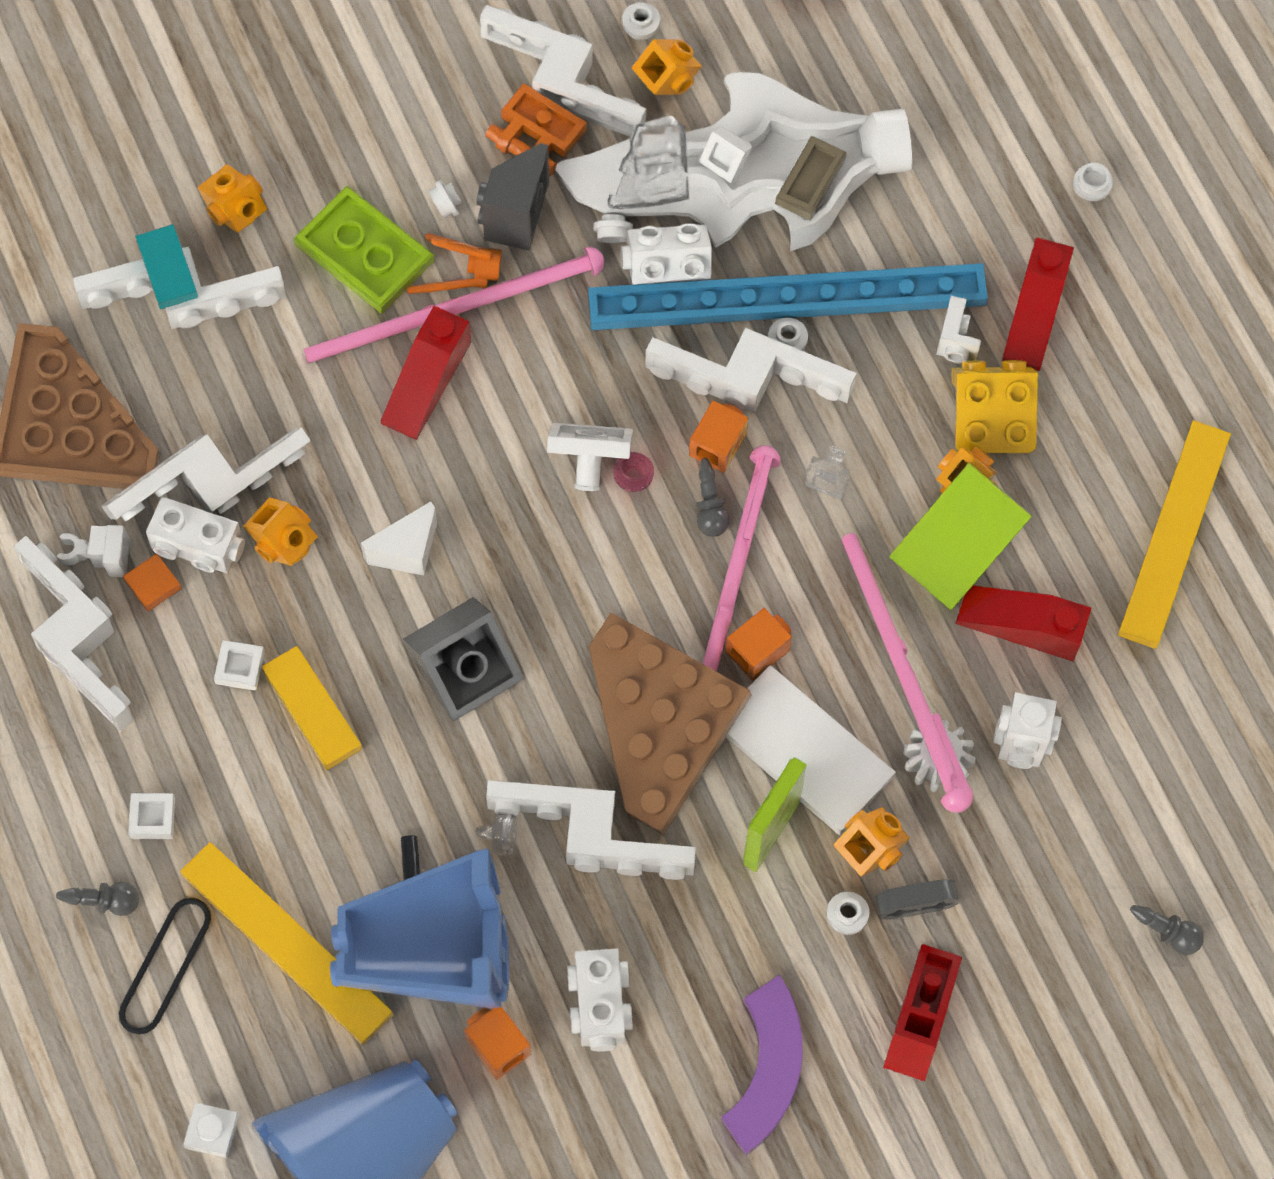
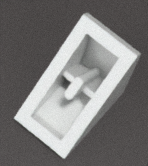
(405, 543)

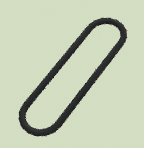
(178, 978)

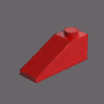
(1038, 302)
(427, 371)
(1026, 619)
(922, 1012)

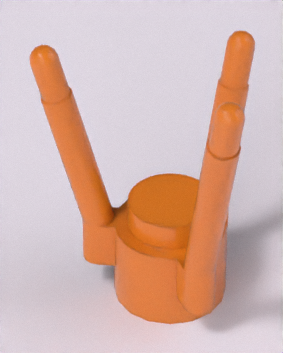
(482, 263)

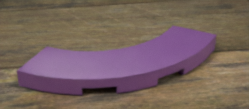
(776, 1070)

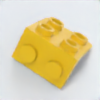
(996, 406)

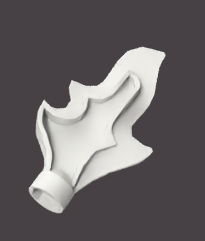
(778, 129)

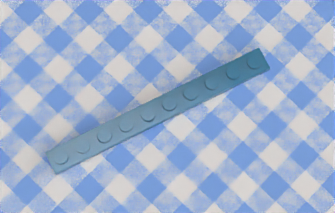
(785, 296)

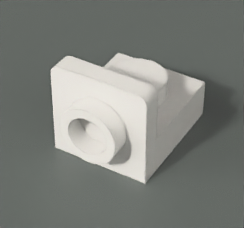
(953, 340)

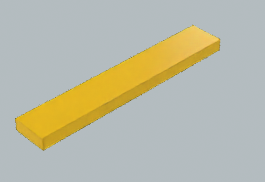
(1174, 535)
(283, 941)

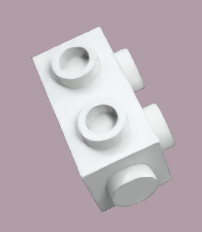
(667, 254)
(195, 535)
(1027, 730)
(600, 1009)

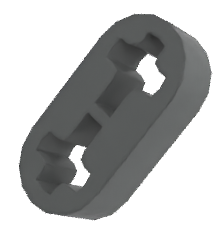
(917, 899)

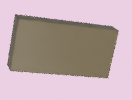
(810, 178)

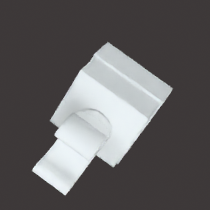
(106, 549)

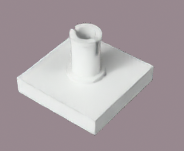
(589, 445)

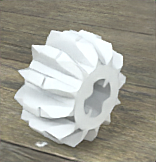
(922, 762)

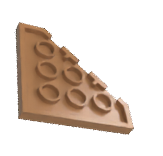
(63, 419)
(660, 718)

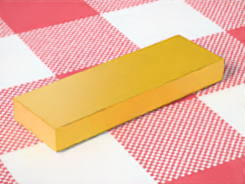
(311, 708)

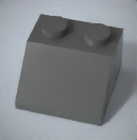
(514, 198)
(464, 658)

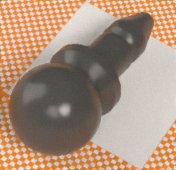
(712, 518)
(118, 898)
(1183, 936)

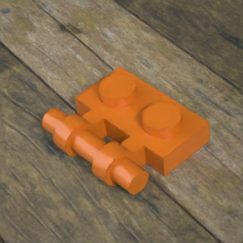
(539, 119)

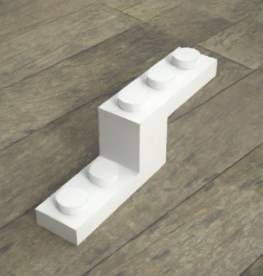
(562, 70)
(214, 300)
(750, 370)
(207, 475)
(74, 632)
(591, 829)

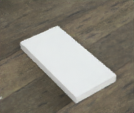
(787, 724)

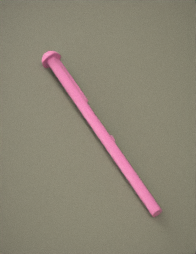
(592, 260)
(764, 458)
(958, 793)

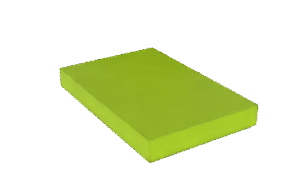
(364, 249)
(960, 536)
(774, 814)

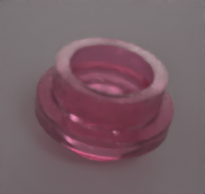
(638, 462)

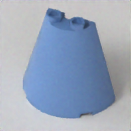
(428, 937)
(364, 1129)

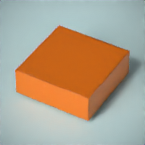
(152, 582)

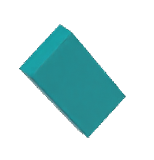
(166, 266)

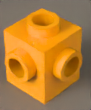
(667, 66)
(232, 198)
(956, 461)
(280, 532)
(872, 841)

